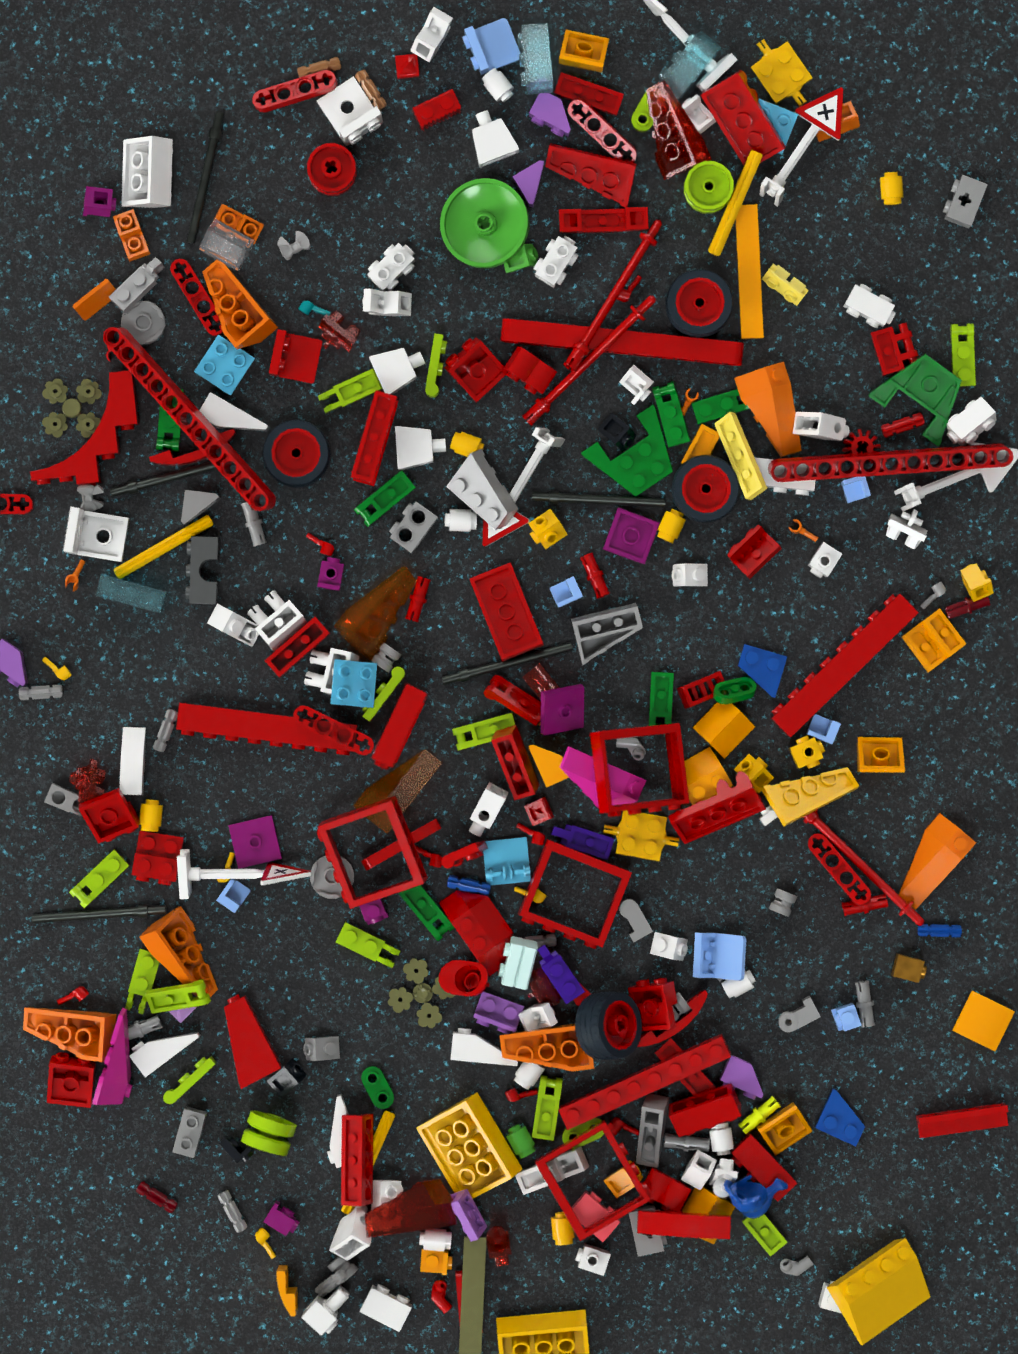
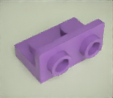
(498, 1012)
(468, 1214)

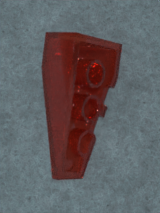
(676, 137)
(417, 1209)

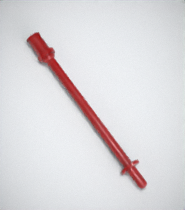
(581, 348)
(544, 403)
(813, 818)

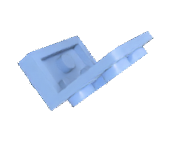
(491, 45)
(719, 956)

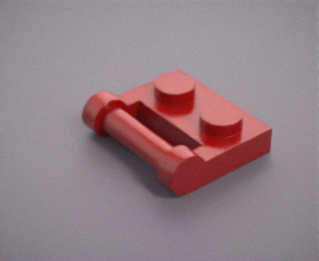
(469, 853)

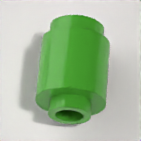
(520, 1141)

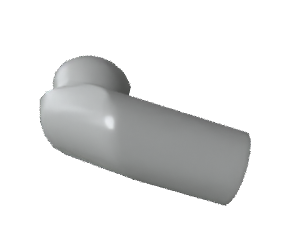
(633, 745)
(795, 1268)

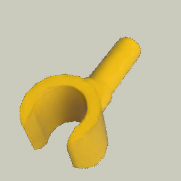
(62, 673)
(227, 866)
(538, 897)
(261, 1237)

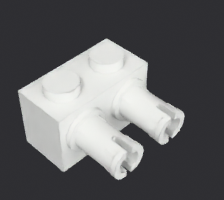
(281, 624)
(326, 659)
(323, 1313)

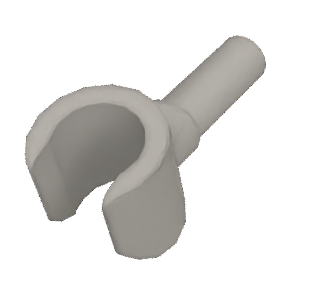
(938, 589)

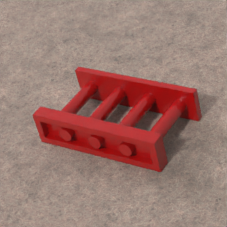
(374, 438)

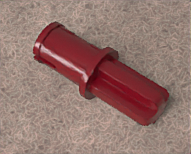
(965, 606)

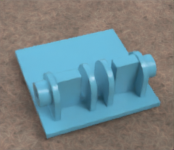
(781, 119)
(224, 365)
(353, 683)
(507, 861)

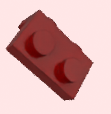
(753, 551)

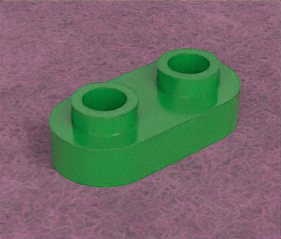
(734, 690)
(378, 1087)

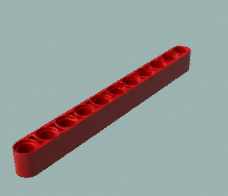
(628, 343)
(198, 422)
(900, 467)

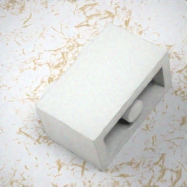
(386, 1307)

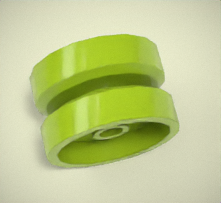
(702, 175)
(268, 1133)

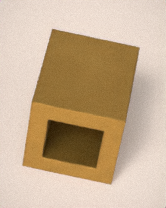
(908, 968)

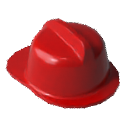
(463, 978)

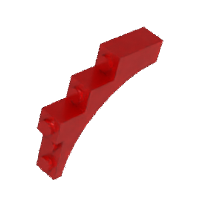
(84, 464)

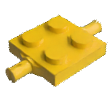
(781, 72)
(641, 836)

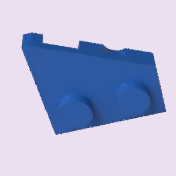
(763, 667)
(840, 1120)

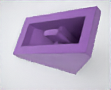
(528, 181)

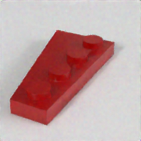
(601, 173)

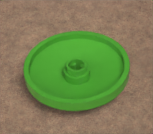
(484, 223)

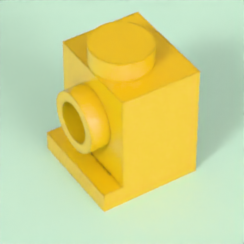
(976, 582)

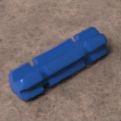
(468, 885)
(938, 930)

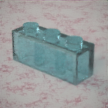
(535, 58)
(689, 63)
(131, 594)

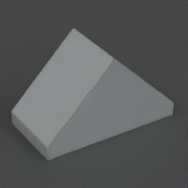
(195, 504)

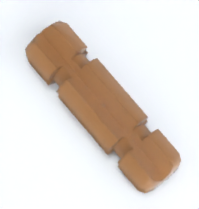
(333, 64)
(370, 89)

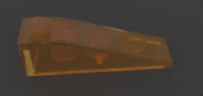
(370, 618)
(403, 782)

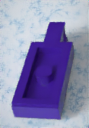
(584, 840)
(560, 975)

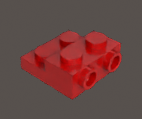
(475, 368)
(109, 816)
(157, 857)
(655, 1003)
(70, 1081)

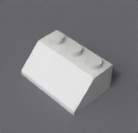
(147, 172)

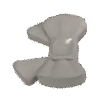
(287, 250)
(87, 492)

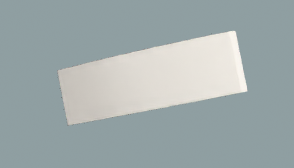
(132, 761)
(562, 1166)

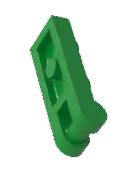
(717, 407)
(671, 415)
(168, 425)
(385, 498)
(661, 697)
(427, 911)

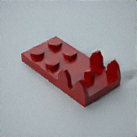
(742, 117)
(506, 611)
(718, 811)

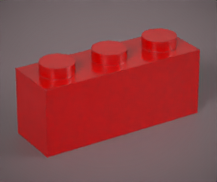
(297, 647)
(515, 762)
(705, 1110)
(761, 1164)

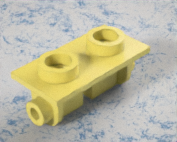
(776, 279)

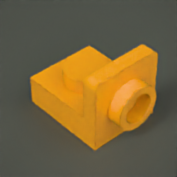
(620, 1182)
(435, 1262)

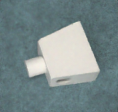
(492, 140)
(396, 369)
(829, 426)
(416, 447)
(490, 801)
(351, 1234)

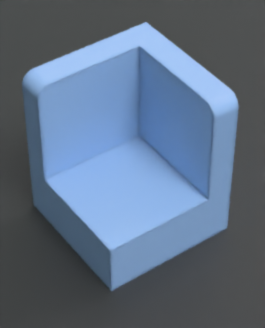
(855, 489)
(566, 592)
(823, 729)
(233, 895)

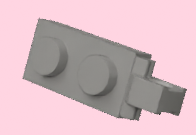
(137, 285)

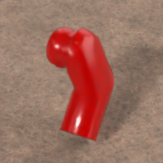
(438, 1296)

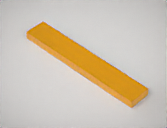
(749, 272)

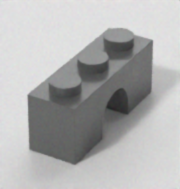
(201, 550)

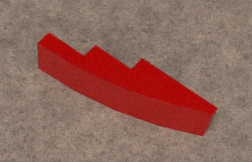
(683, 1224)

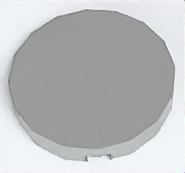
(144, 322)
(323, 878)

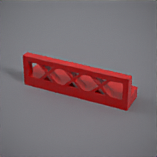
(962, 1120)
(357, 1160)

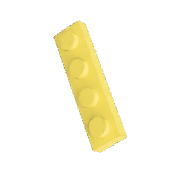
(740, 455)

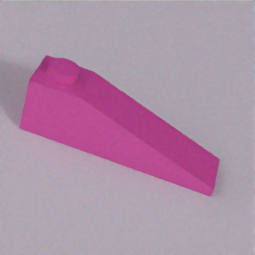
(580, 769)
(115, 1078)

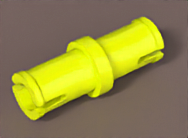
(759, 1115)

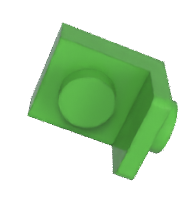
(524, 258)

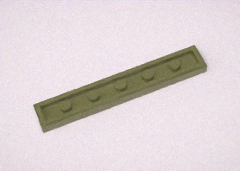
(472, 1296)

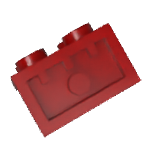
(295, 357)

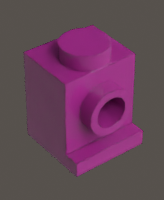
(96, 195)
(331, 583)
(374, 911)
(281, 1219)

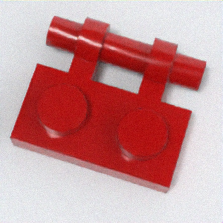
(888, 351)

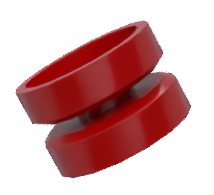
(329, 156)

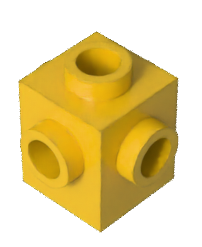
(547, 529)
(798, 752)
(755, 768)

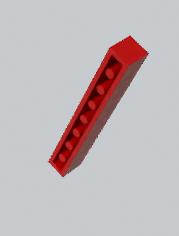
(844, 665)
(258, 727)
(644, 1081)

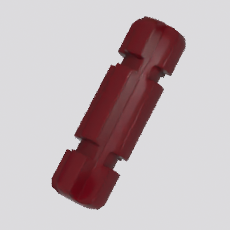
(156, 1197)

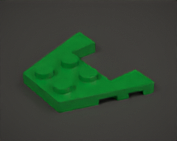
(929, 386)
(639, 465)

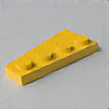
(803, 796)

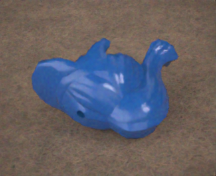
(752, 1198)

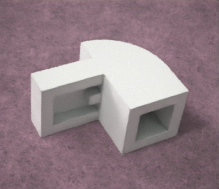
(432, 34)
(387, 302)

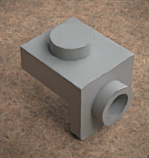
(322, 1048)

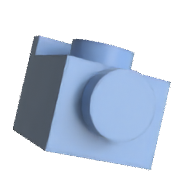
(846, 1017)

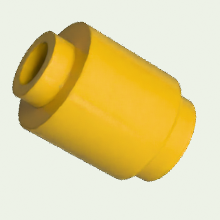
(891, 188)
(465, 443)
(671, 525)
(150, 815)
(561, 1229)

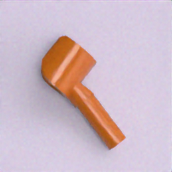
(688, 401)
(803, 531)
(74, 577)

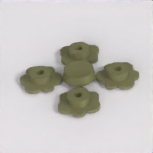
(71, 407)
(422, 993)

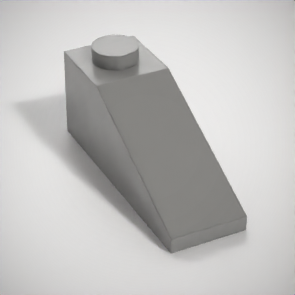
(652, 1130)

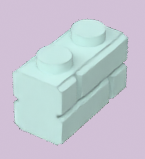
(518, 963)

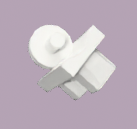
(915, 533)
(723, 1172)

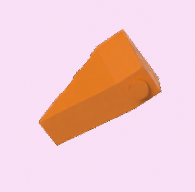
(240, 314)
(772, 402)
(937, 855)
(176, 948)
(79, 1032)
(547, 1047)

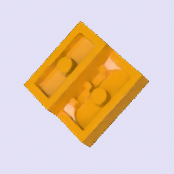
(933, 640)
(983, 1020)
(288, 1294)

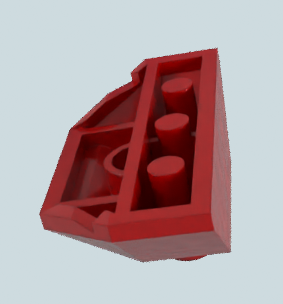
(479, 926)

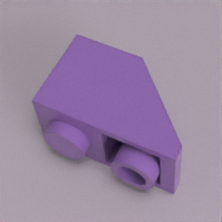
(549, 111)
(12, 664)
(741, 1075)

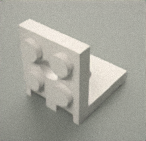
(354, 124)
(83, 532)

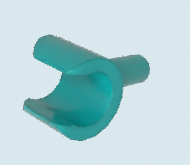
(307, 306)

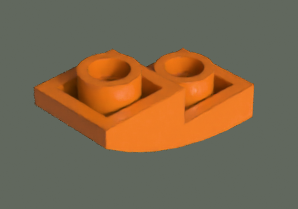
(239, 222)
(131, 235)

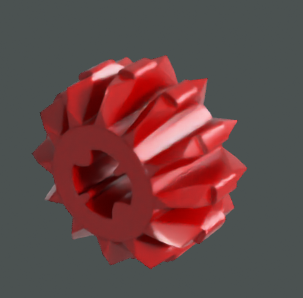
(862, 439)

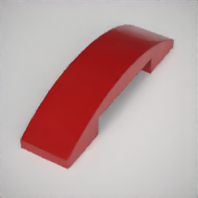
(603, 220)
(167, 458)
(695, 1004)

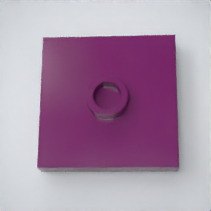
(631, 536)
(562, 709)
(255, 841)

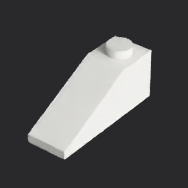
(227, 416)
(474, 1048)
(157, 1052)
(336, 1135)

